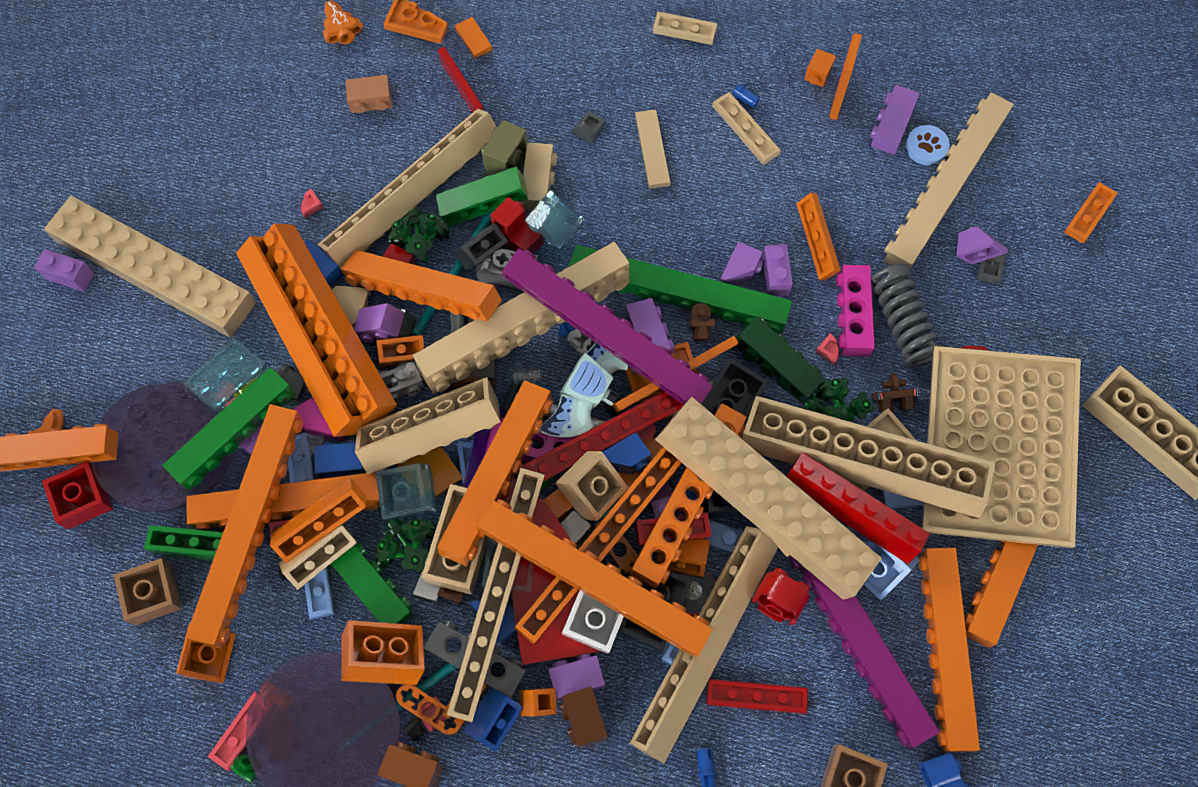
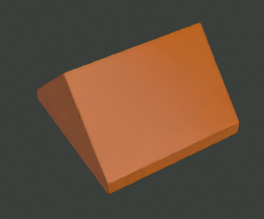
(205, 661)

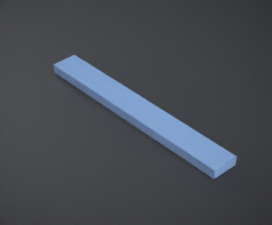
(318, 588)

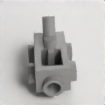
(403, 380)

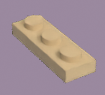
(684, 28)

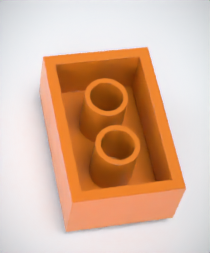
(382, 652)

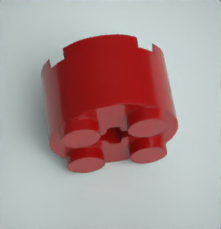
(781, 596)

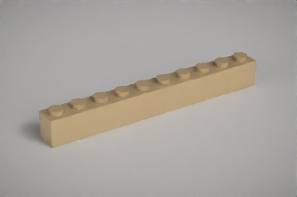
(949, 181)
(409, 188)
(492, 607)
(690, 674)

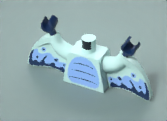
(584, 391)

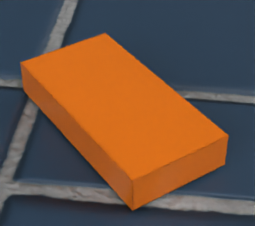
(473, 37)

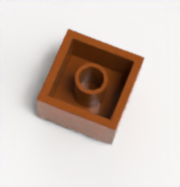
(410, 769)

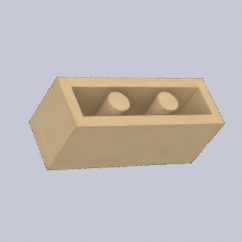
(538, 172)
(317, 556)

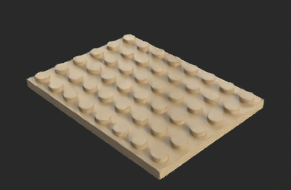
(1026, 422)

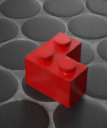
(511, 221)

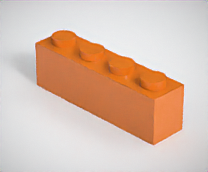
(318, 520)

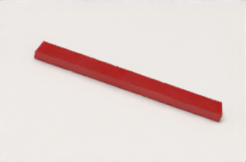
(604, 435)

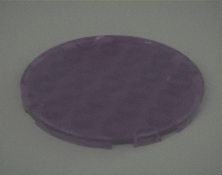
(150, 430)
(320, 729)

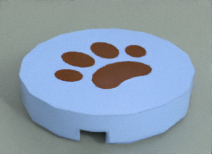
(927, 145)

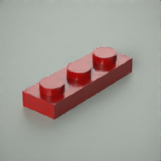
(700, 530)

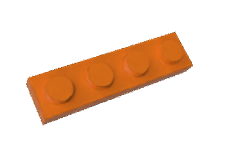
(818, 236)

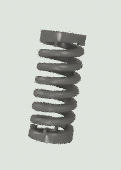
(906, 299)

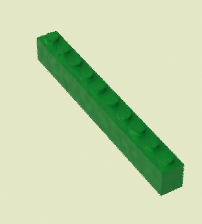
(687, 290)

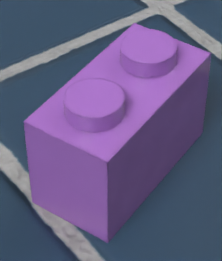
(64, 270)
(777, 270)
(378, 323)
(576, 675)

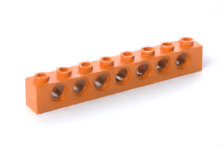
(644, 567)

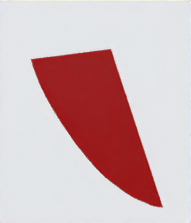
(551, 643)

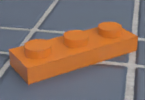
(1090, 212)

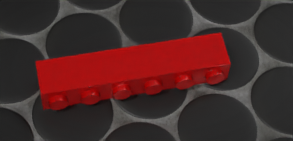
(858, 509)

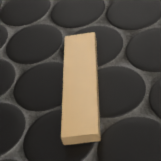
(746, 128)
(652, 149)

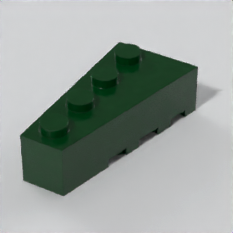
(778, 359)

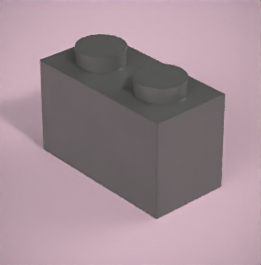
(480, 246)

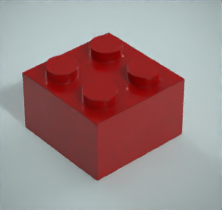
(76, 496)

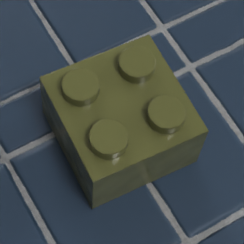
(505, 148)

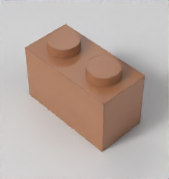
(368, 94)

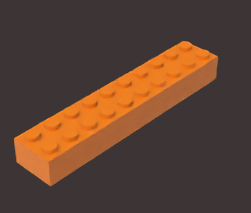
(300, 339)

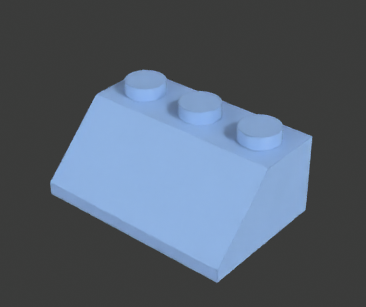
(887, 572)

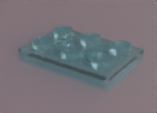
(224, 375)

